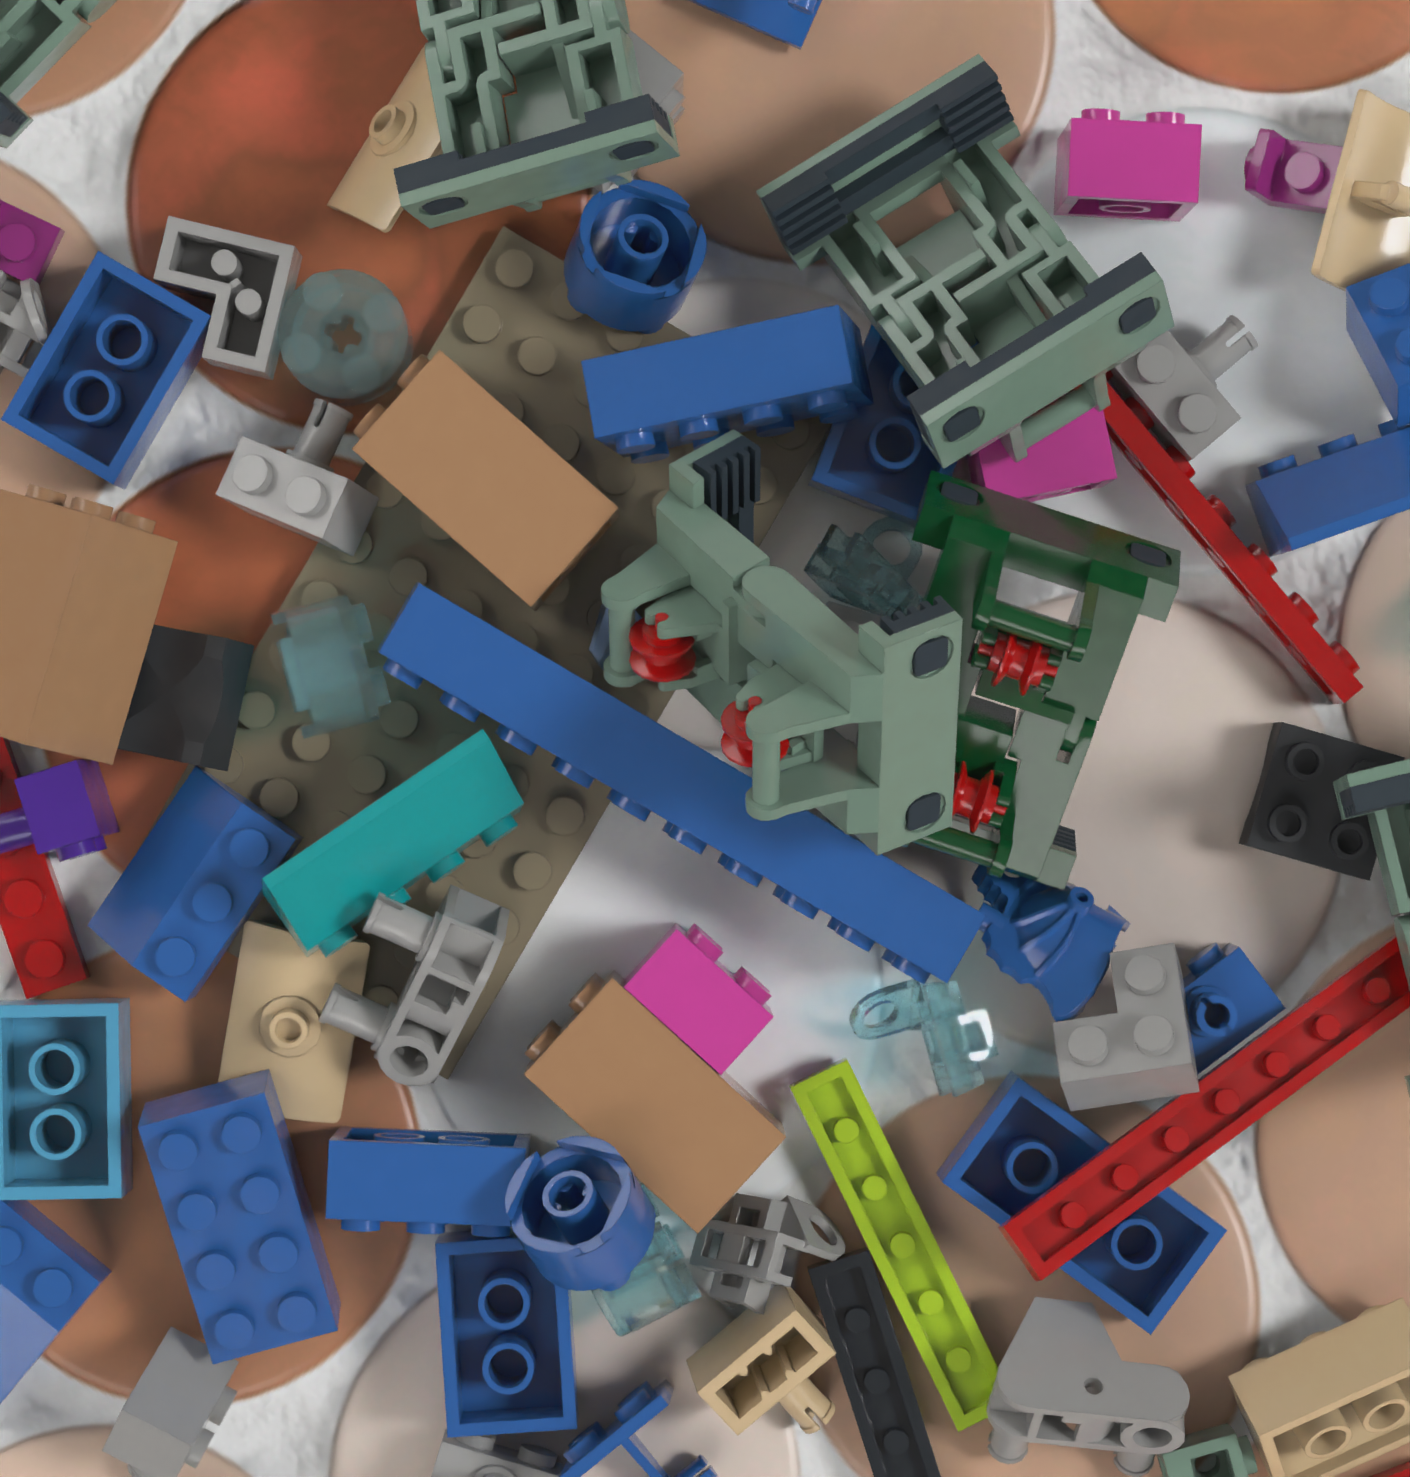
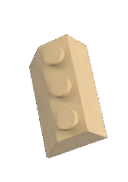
(1331, 1396)

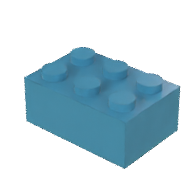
(65, 1099)

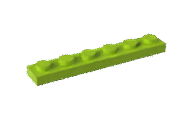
(899, 1240)

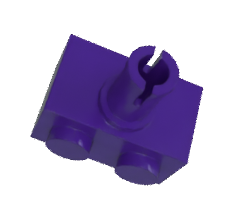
(60, 812)

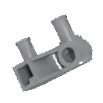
(450, 970)
(1070, 1372)

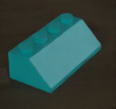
(394, 845)

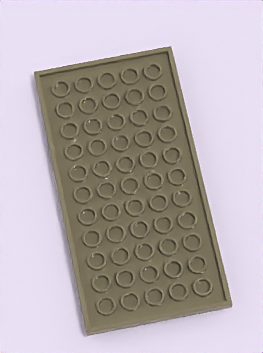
(527, 352)

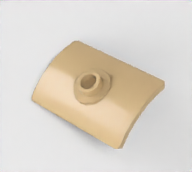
(397, 137)
(1370, 197)
(278, 1024)

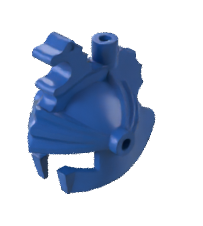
(1048, 938)

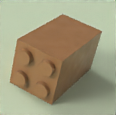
(484, 478)
(74, 619)
(653, 1099)

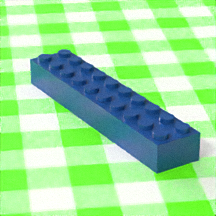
(687, 786)

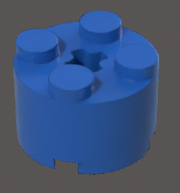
(634, 257)
(581, 1214)

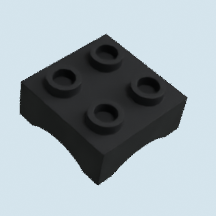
(188, 698)
(1297, 803)

